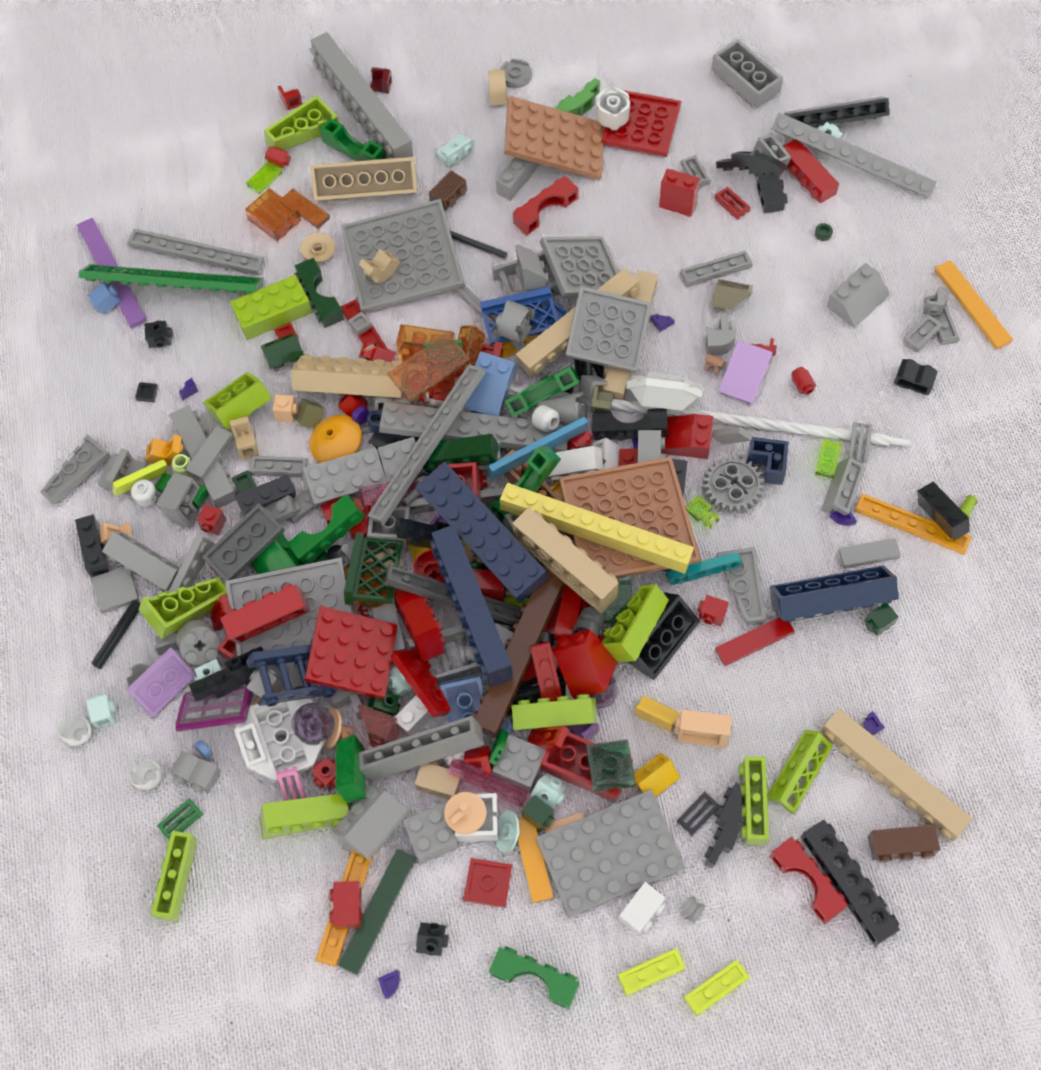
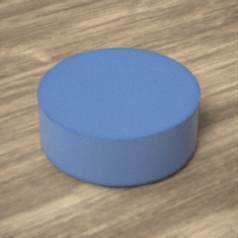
(203, 749)

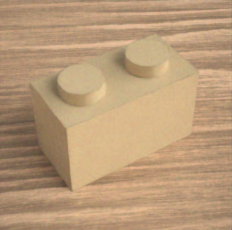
(436, 781)

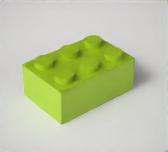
(237, 399)

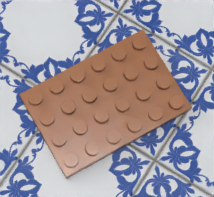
(553, 138)

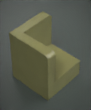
(601, 400)
(309, 413)

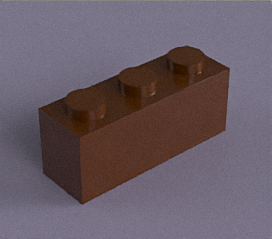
(904, 843)

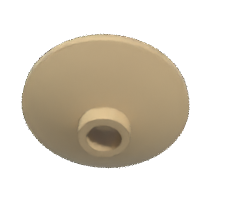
(315, 242)

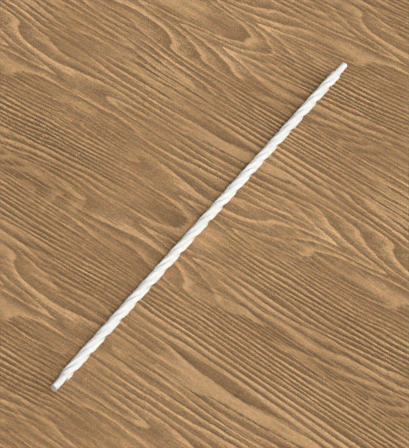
(748, 421)

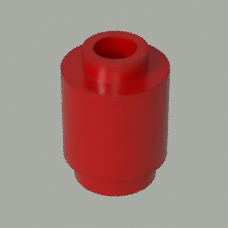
(277, 156)
(803, 381)
(582, 439)

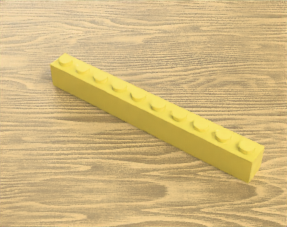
(599, 528)

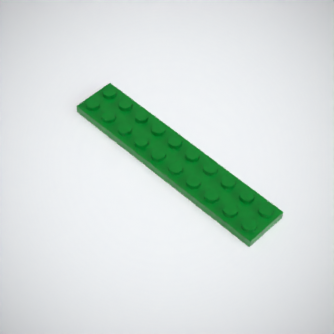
(176, 278)

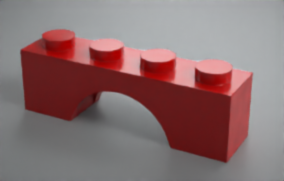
(560, 193)
(792, 858)

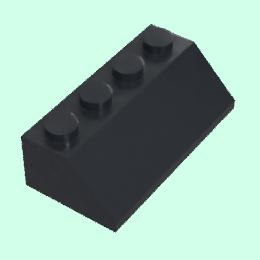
(666, 637)

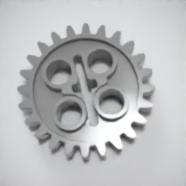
(733, 484)

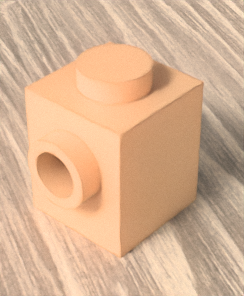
(285, 408)

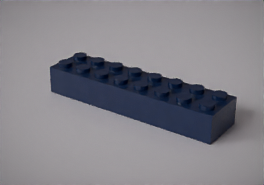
(482, 532)
(471, 607)

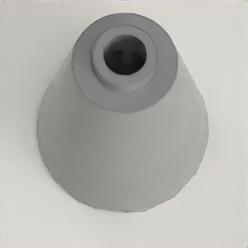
(569, 407)

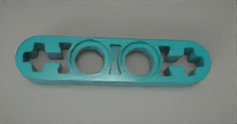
(705, 568)

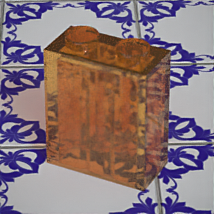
(273, 214)

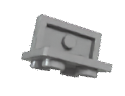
(119, 466)

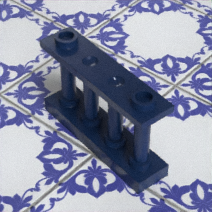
(279, 658)

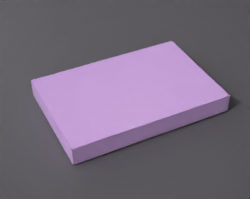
(745, 372)
(161, 682)

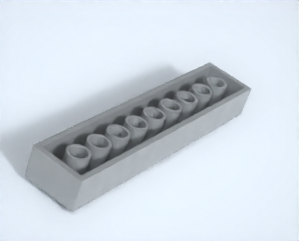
(359, 97)

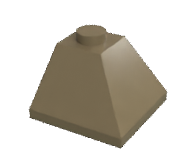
(729, 294)

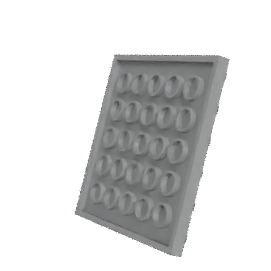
(415, 237)
(322, 586)

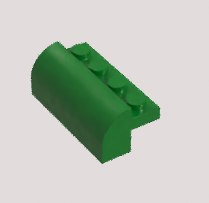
(276, 557)

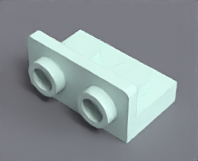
(455, 150)

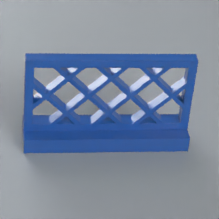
(527, 299)

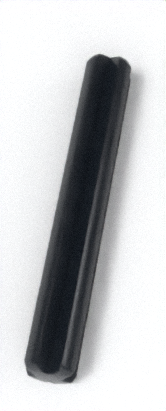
(116, 635)

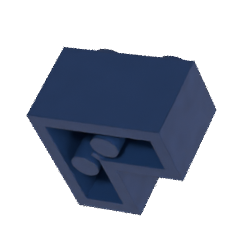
(770, 454)

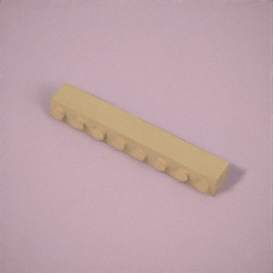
(555, 339)
(618, 378)
(896, 775)

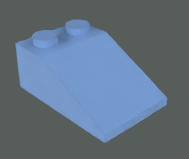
(494, 386)
(463, 696)

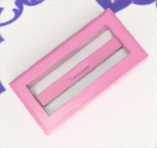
(286, 773)

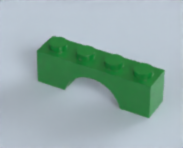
(337, 137)
(542, 390)
(539, 468)
(344, 517)
(509, 965)

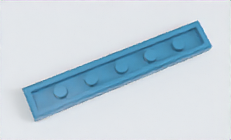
(551, 441)

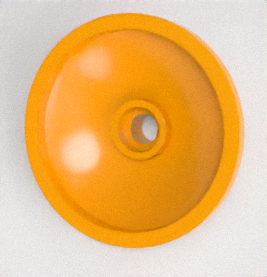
(344, 440)

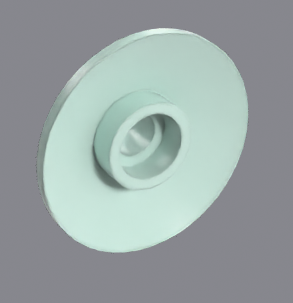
(507, 831)

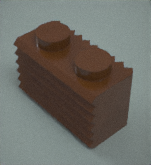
(448, 189)

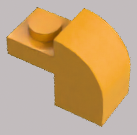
(163, 450)

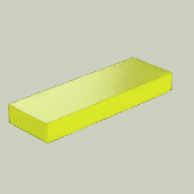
(148, 473)
(651, 971)
(716, 987)

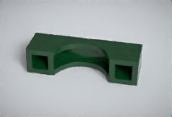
(327, 308)

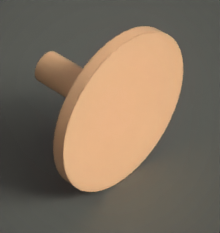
(339, 730)
(465, 813)

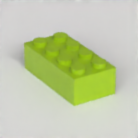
(271, 307)

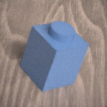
(104, 297)

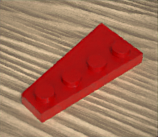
(421, 681)

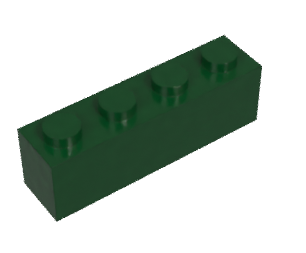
(478, 449)

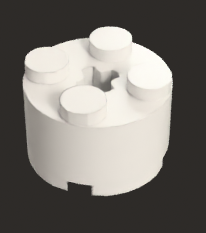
(612, 108)

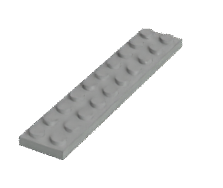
(508, 431)

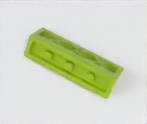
(796, 767)

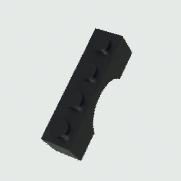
(607, 426)

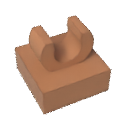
(714, 361)

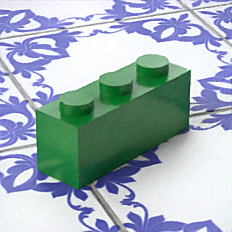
(349, 778)

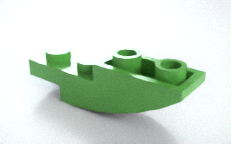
(582, 101)

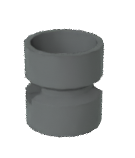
(589, 619)

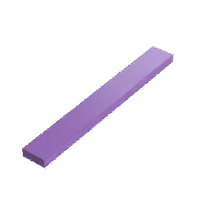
(103, 256)

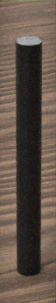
(479, 245)

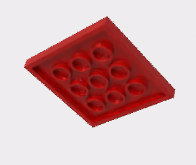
(648, 126)
(351, 652)

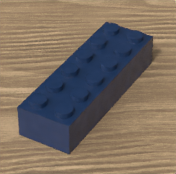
(834, 593)

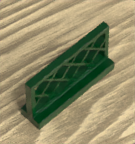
(356, 569)

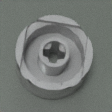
(515, 321)
(189, 647)

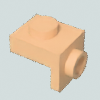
(107, 529)

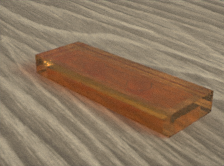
(307, 209)

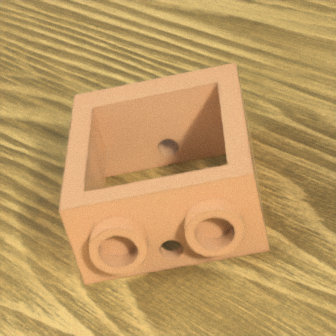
(703, 728)

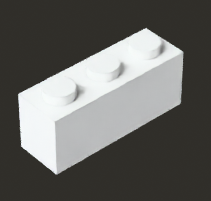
(577, 462)

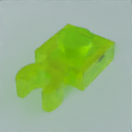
(700, 509)

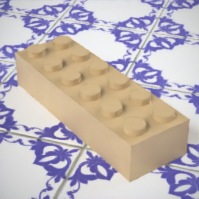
(364, 178)
(344, 376)
(565, 560)

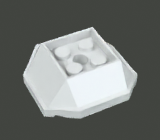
(664, 390)
(260, 745)

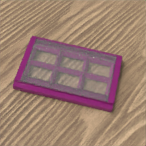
(212, 711)

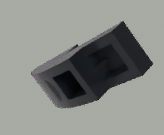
(753, 161)
(416, 532)
(225, 680)
(729, 819)

